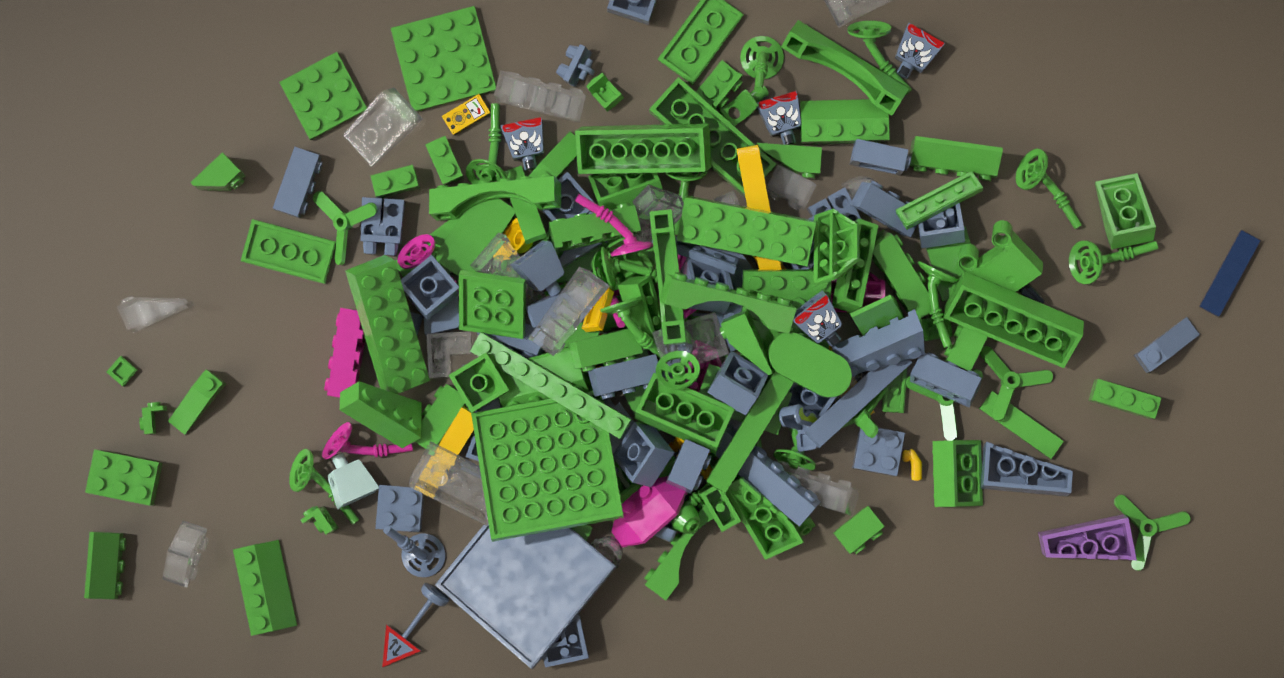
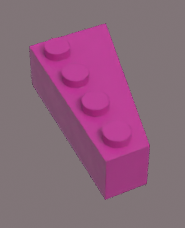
(347, 353)

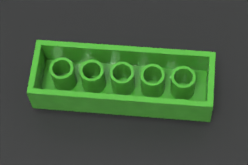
(684, 106)
(643, 148)
(746, 230)
(1014, 319)
(387, 325)

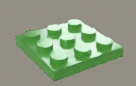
(323, 96)
(492, 304)

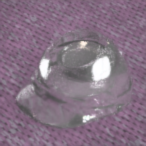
(609, 548)

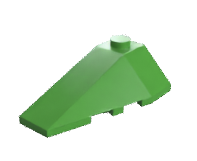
(765, 522)

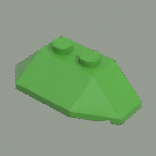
(834, 246)

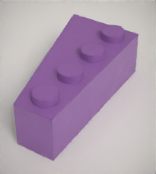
(1098, 539)

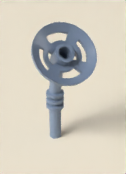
(422, 555)

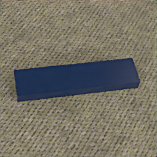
(1229, 273)

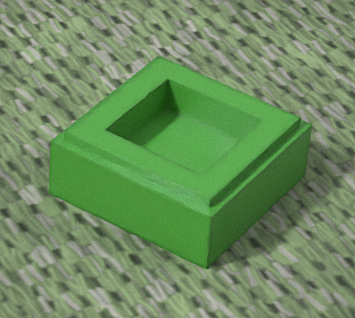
(122, 371)

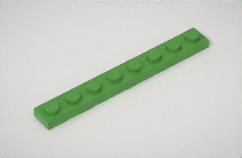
(552, 386)

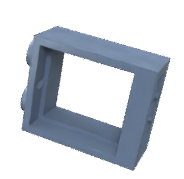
(880, 157)

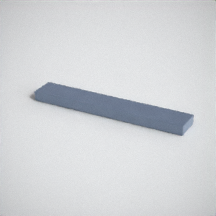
(853, 402)

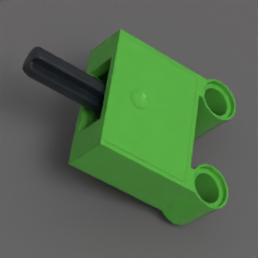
(1007, 264)

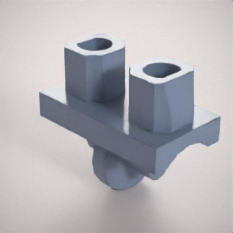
(578, 67)

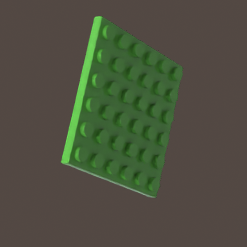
(544, 469)

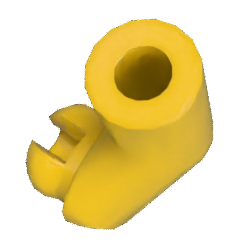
(916, 464)

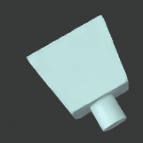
(350, 481)

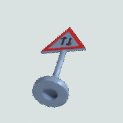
(396, 645)

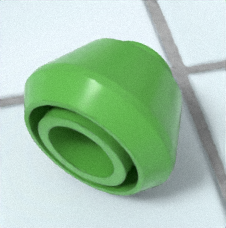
(687, 520)

